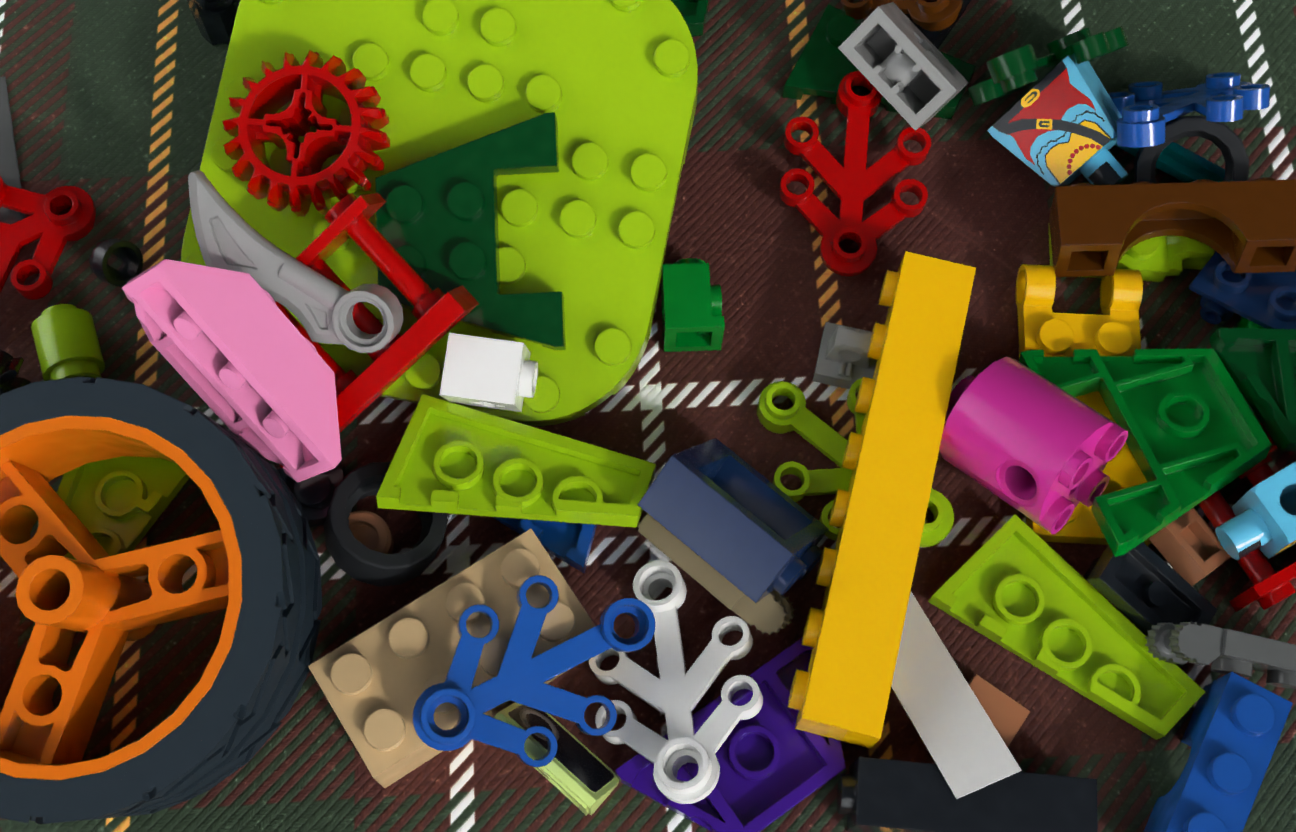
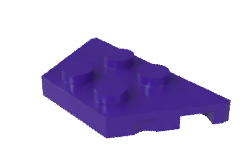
(762, 762)

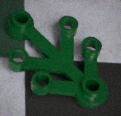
(1018, 67)

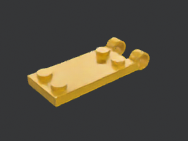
(1058, 335)

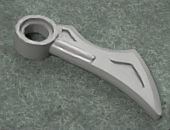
(315, 300)

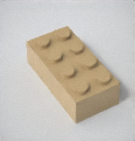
(387, 667)

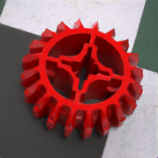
(261, 123)

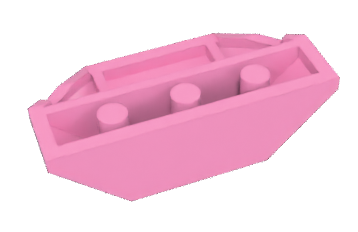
(243, 361)

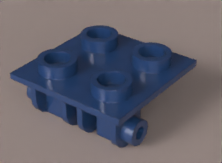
(1259, 297)

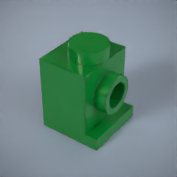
(690, 307)

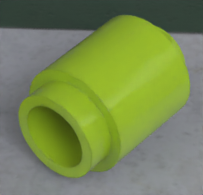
(67, 343)

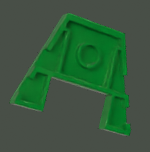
(1181, 424)

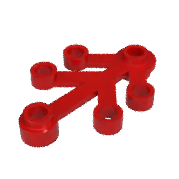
(853, 181)
(45, 224)

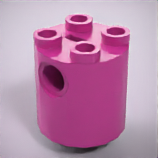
(1029, 442)

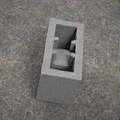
(903, 65)

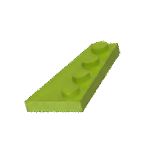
(505, 469)
(1059, 623)

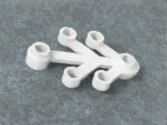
(678, 691)

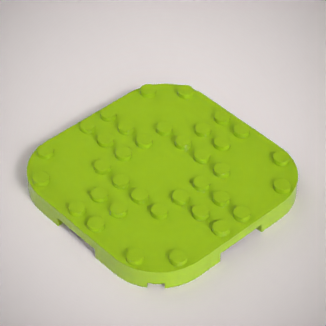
(468, 68)

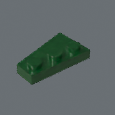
(824, 65)

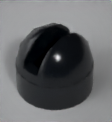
(122, 251)

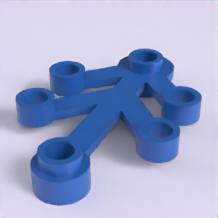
(1148, 107)
(523, 677)

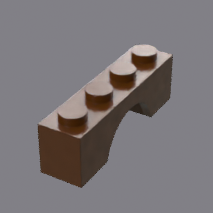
(1241, 220)

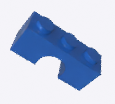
(1230, 752)

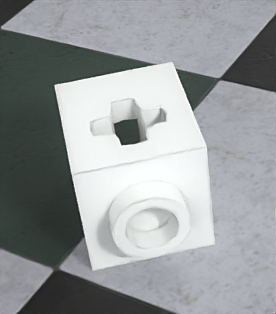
(488, 372)

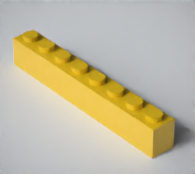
(885, 505)

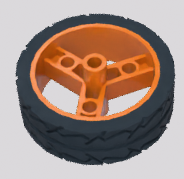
(255, 566)

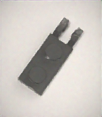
(1226, 649)

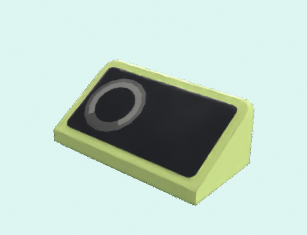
(574, 769)

